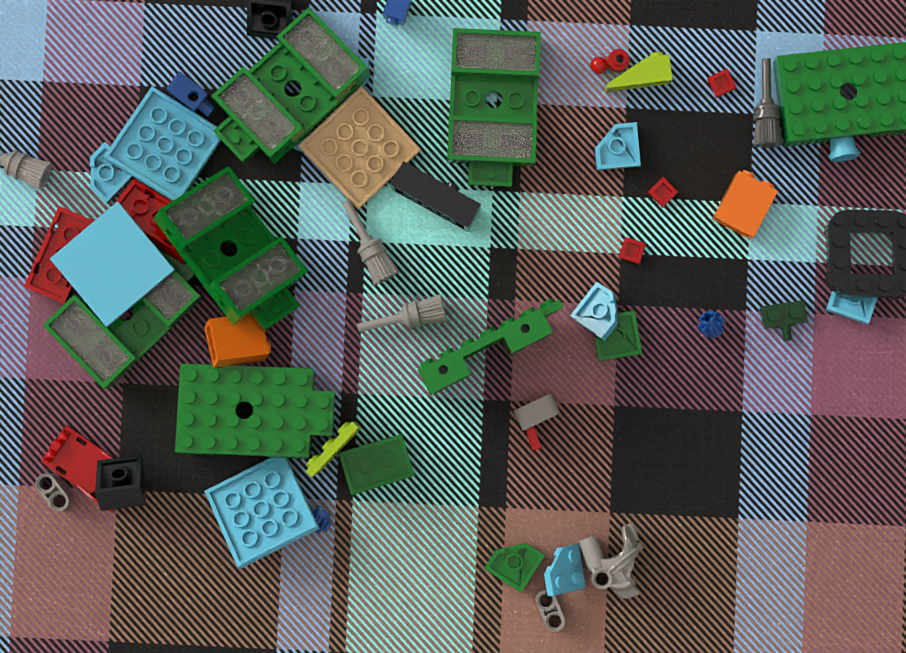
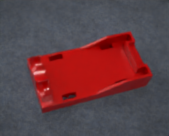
(143, 210)
(49, 279)
(76, 460)

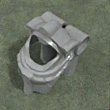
(616, 567)

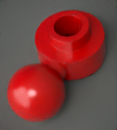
(599, 64)

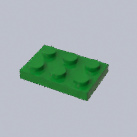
(376, 464)

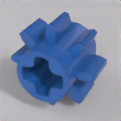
(711, 324)
(321, 518)

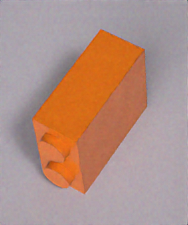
(745, 204)
(236, 344)

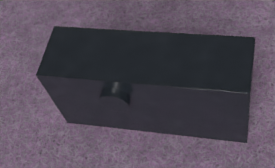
(435, 196)

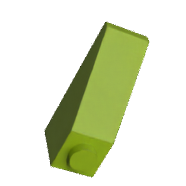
(647, 73)

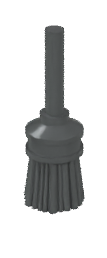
(767, 114)

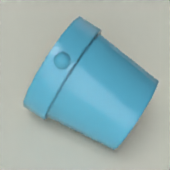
(843, 149)

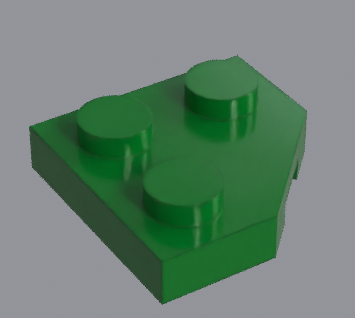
(622, 341)
(515, 564)

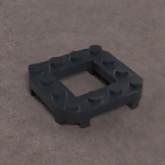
(839, 254)

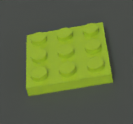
(332, 448)

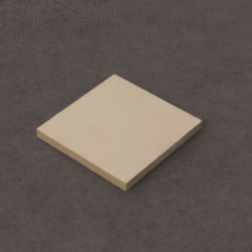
(359, 147)

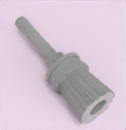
(26, 168)
(371, 250)
(412, 315)

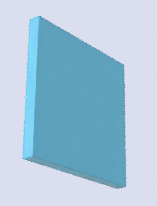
(164, 145)
(112, 264)
(261, 510)

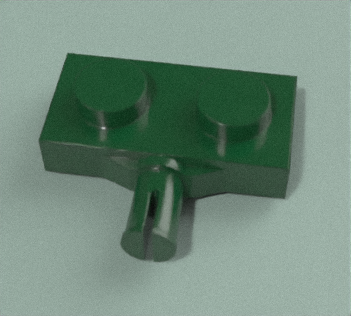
(783, 317)

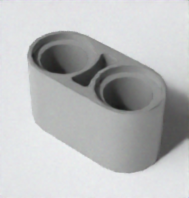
(536, 411)
(51, 494)
(549, 610)

